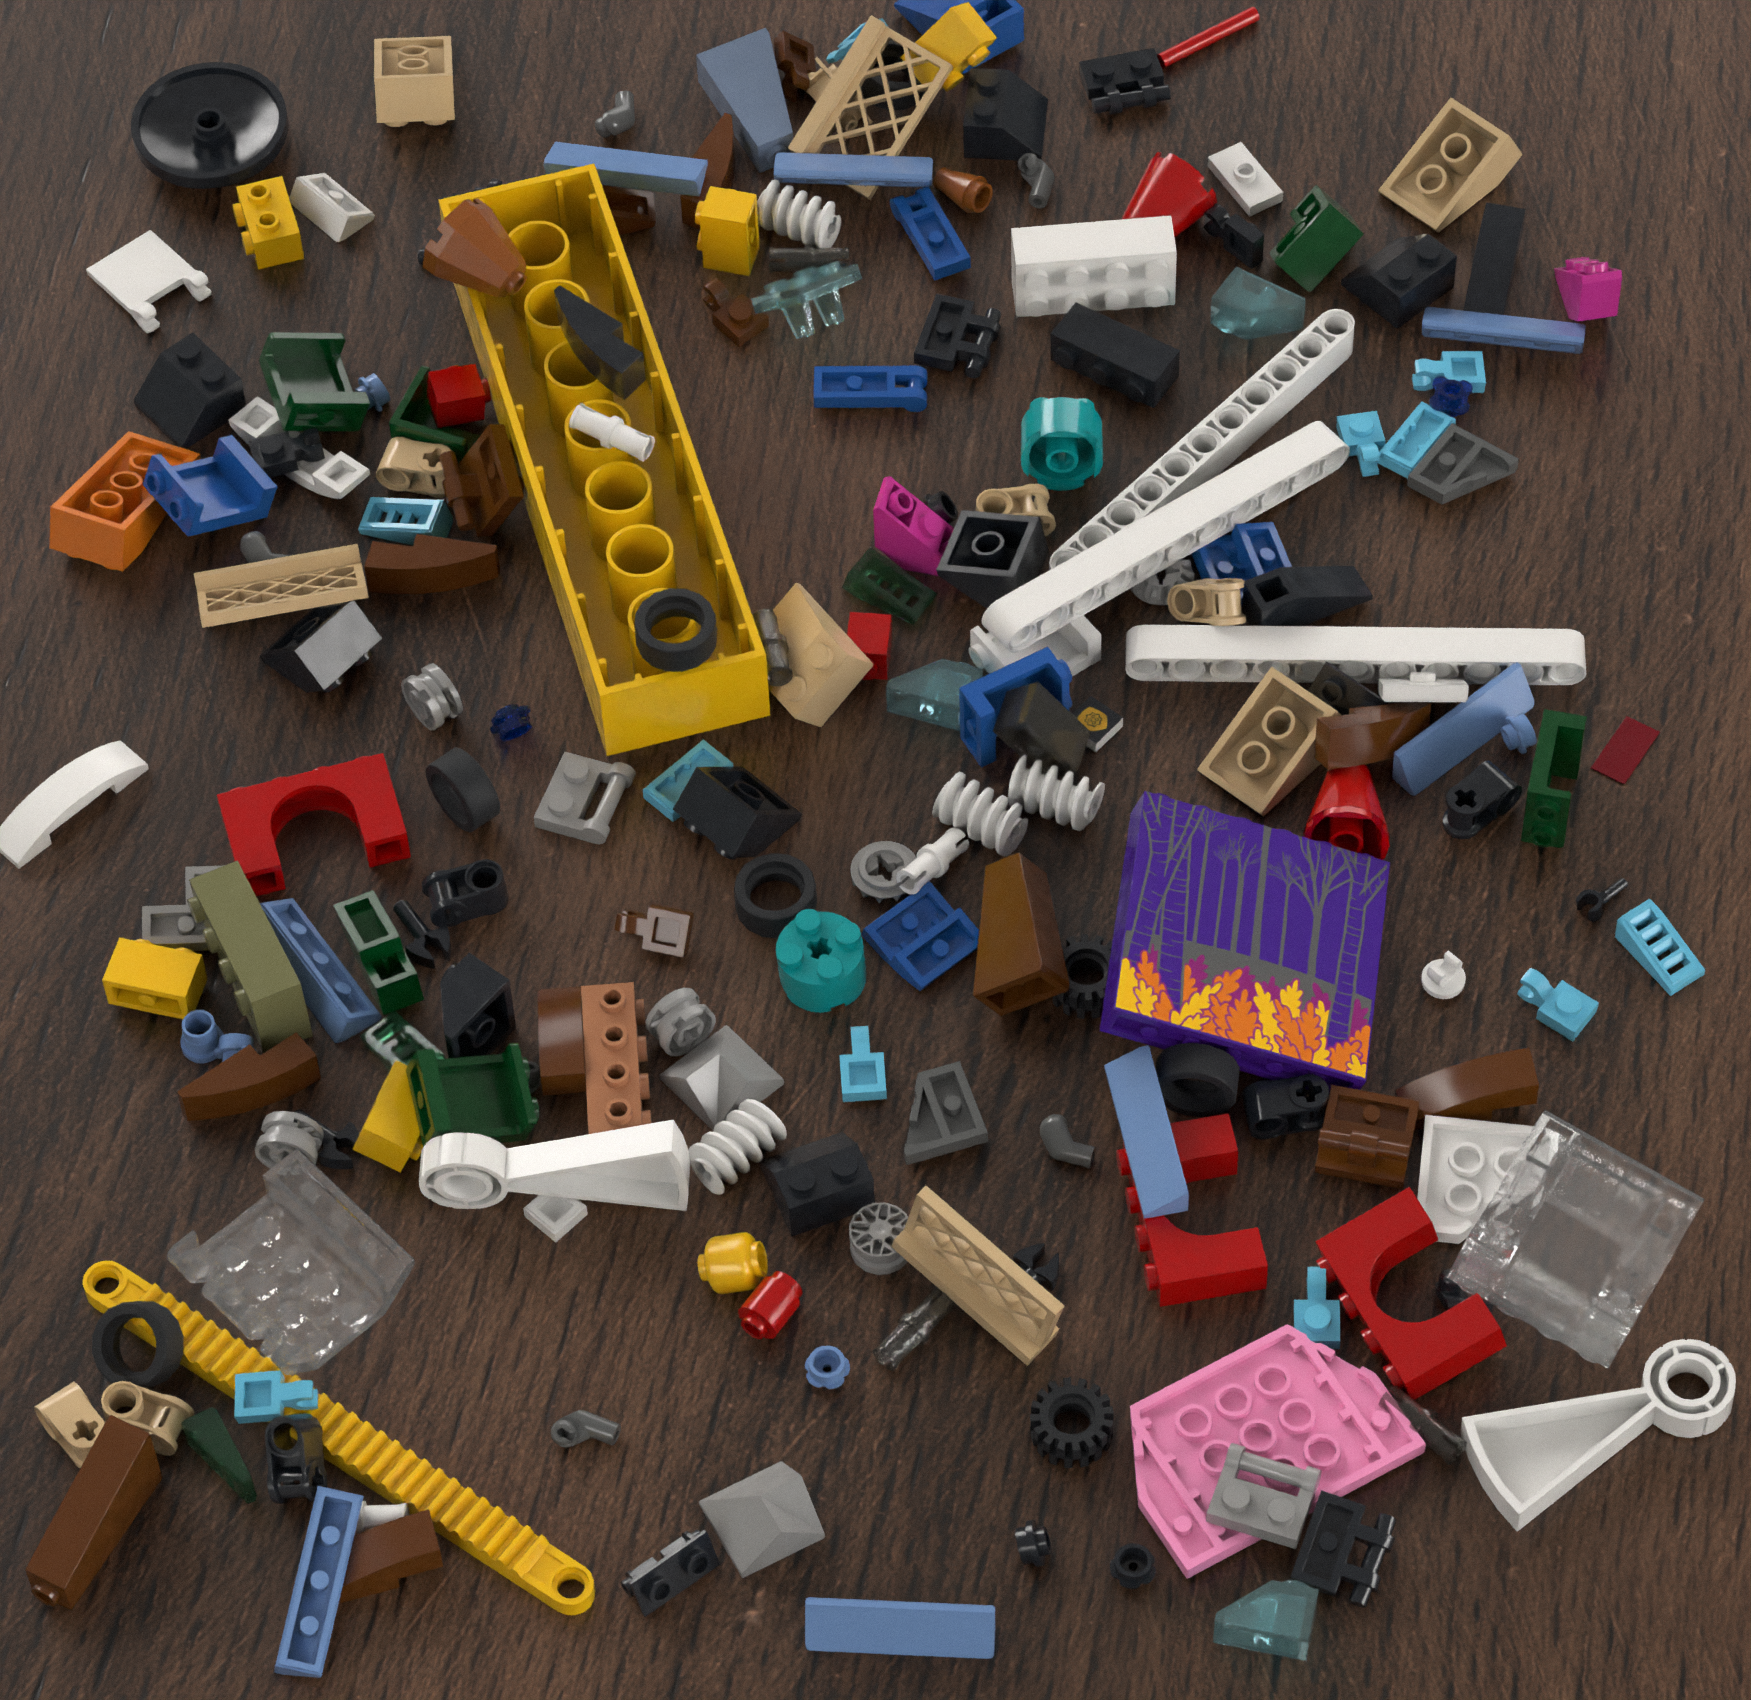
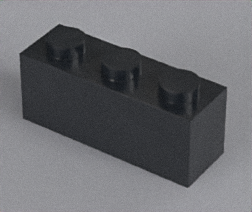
(1114, 355)

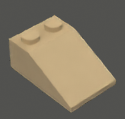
(413, 80)
(1451, 166)
(821, 657)
(1268, 743)

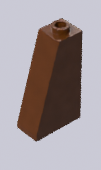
(1018, 938)
(94, 1513)

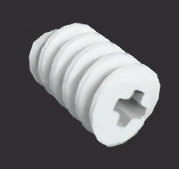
(797, 217)
(1054, 796)
(979, 815)
(733, 1142)

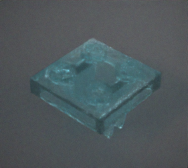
(808, 285)

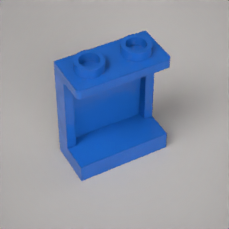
(211, 490)
(983, 698)

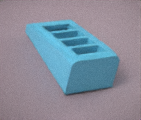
(432, 517)
(1644, 924)

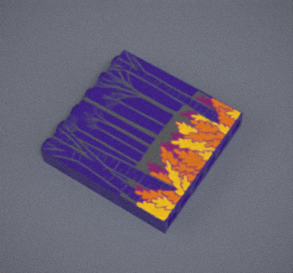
(1246, 943)

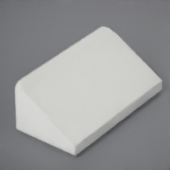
(329, 206)

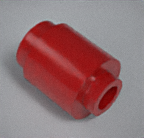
(770, 1305)

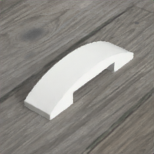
(328, 477)
(63, 795)

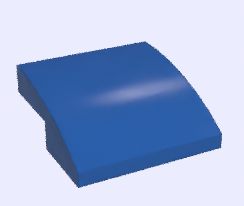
(1243, 554)
(922, 937)

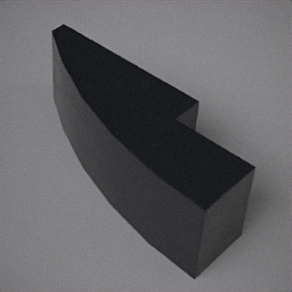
(1495, 259)
(600, 344)

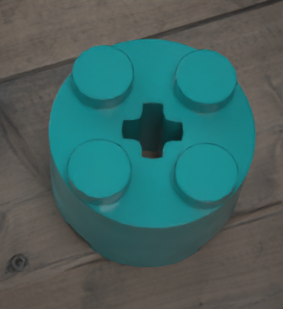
(1061, 442)
(821, 960)

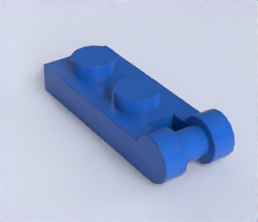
(931, 233)
(870, 387)

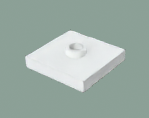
(1423, 688)

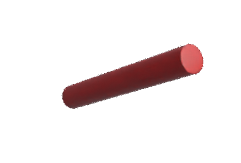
(1208, 37)

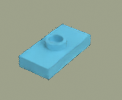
(1414, 439)
(668, 787)

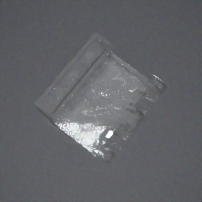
(298, 1267)

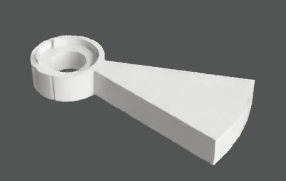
(620, 1166)
(1544, 1450)

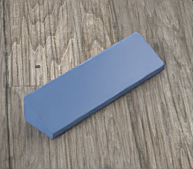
(631, 168)
(853, 169)
(1503, 330)
(1461, 730)
(324, 980)
(1147, 1134)
(318, 1583)
(900, 1628)

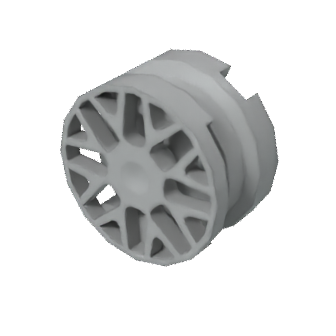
(432, 696)
(680, 1022)
(284, 1136)
(874, 1236)

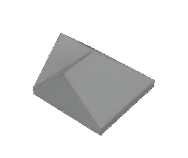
(720, 1077)
(763, 1518)

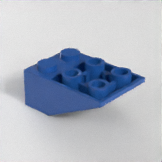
(1002, 17)

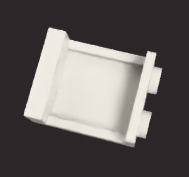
(1074, 643)

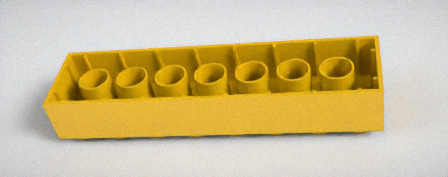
(601, 516)

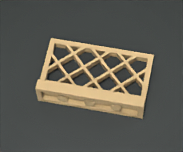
(847, 83)
(280, 585)
(978, 1277)

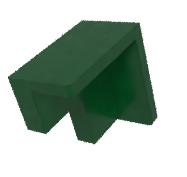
(1317, 239)
(416, 422)

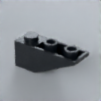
(1302, 594)

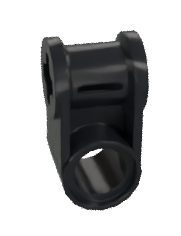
(1479, 801)
(466, 892)
(1283, 1107)
(294, 1462)

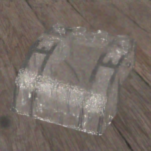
(1575, 1239)

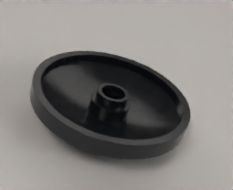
(209, 125)

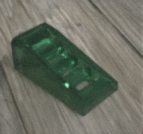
(884, 570)
(408, 1034)
(213, 1443)

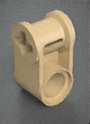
(412, 467)
(1019, 502)
(1208, 601)
(151, 1412)
(71, 1421)

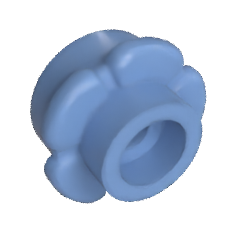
(375, 391)
(1518, 733)
(231, 1044)
(827, 1357)

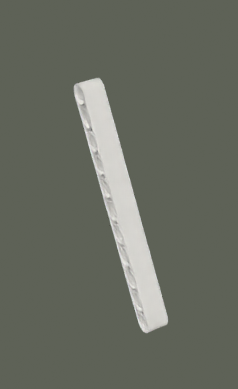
(1226, 430)
(1164, 536)
(1362, 653)

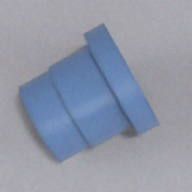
(199, 1047)

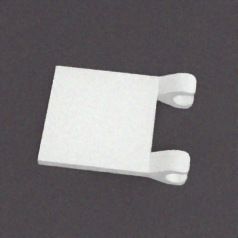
(145, 273)

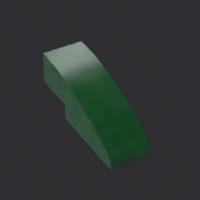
(379, 952)

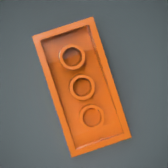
(108, 510)

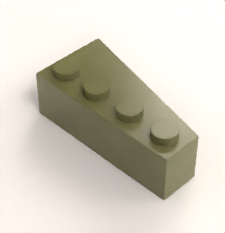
(249, 955)

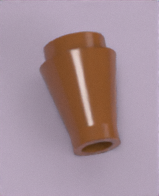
(964, 189)

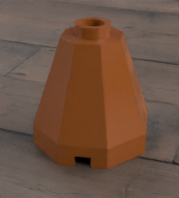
(476, 252)

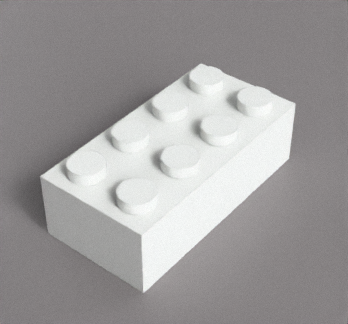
(1094, 265)

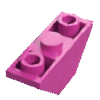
(1589, 288)
(908, 529)

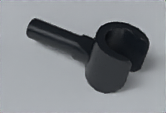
(1599, 899)

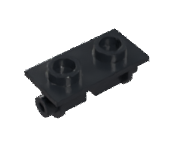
(1342, 691)
(681, 1566)

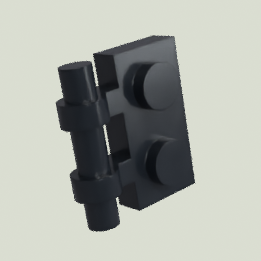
(1124, 81)
(945, 332)
(1329, 1544)

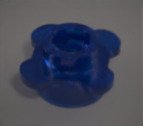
(1447, 404)
(511, 722)

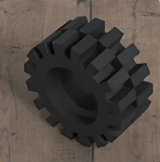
(1084, 955)
(1071, 1446)

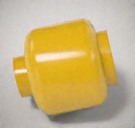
(733, 1263)

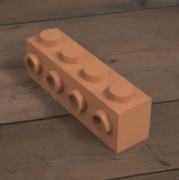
(614, 1057)

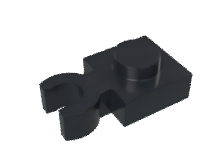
(1240, 238)
(280, 454)

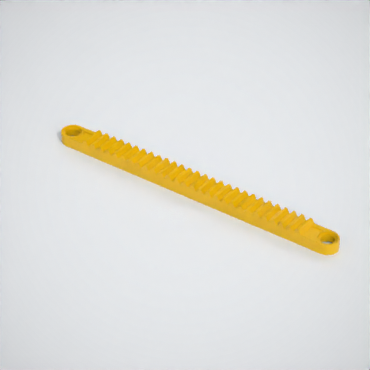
(366, 1453)

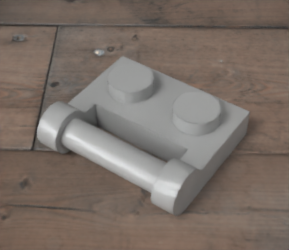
(572, 793)
(1259, 1509)

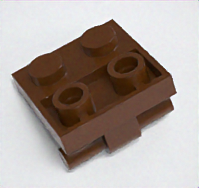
(484, 483)
(1366, 1136)

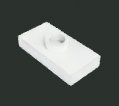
(1245, 179)

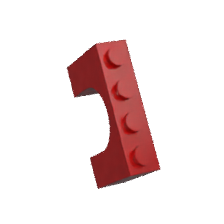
(352, 788)
(1190, 1265)
(1416, 1352)

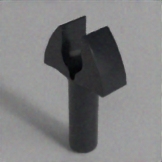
(422, 936)
(330, 1156)
(1043, 1275)

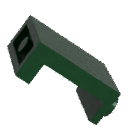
(311, 382)
(1557, 755)
(473, 1095)

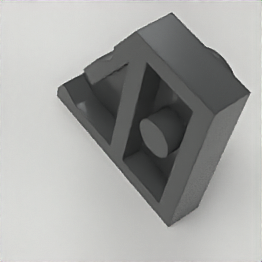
(1459, 465)
(943, 1115)

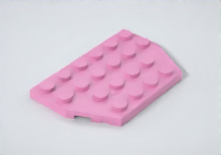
(1281, 1403)

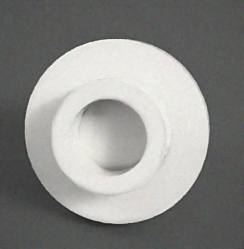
(1444, 977)

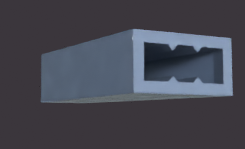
(746, 84)

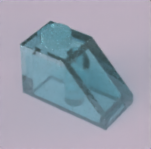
(1255, 307)
(931, 692)
(1270, 1620)

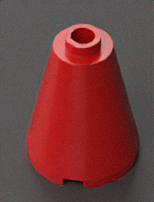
(1171, 189)
(1349, 813)

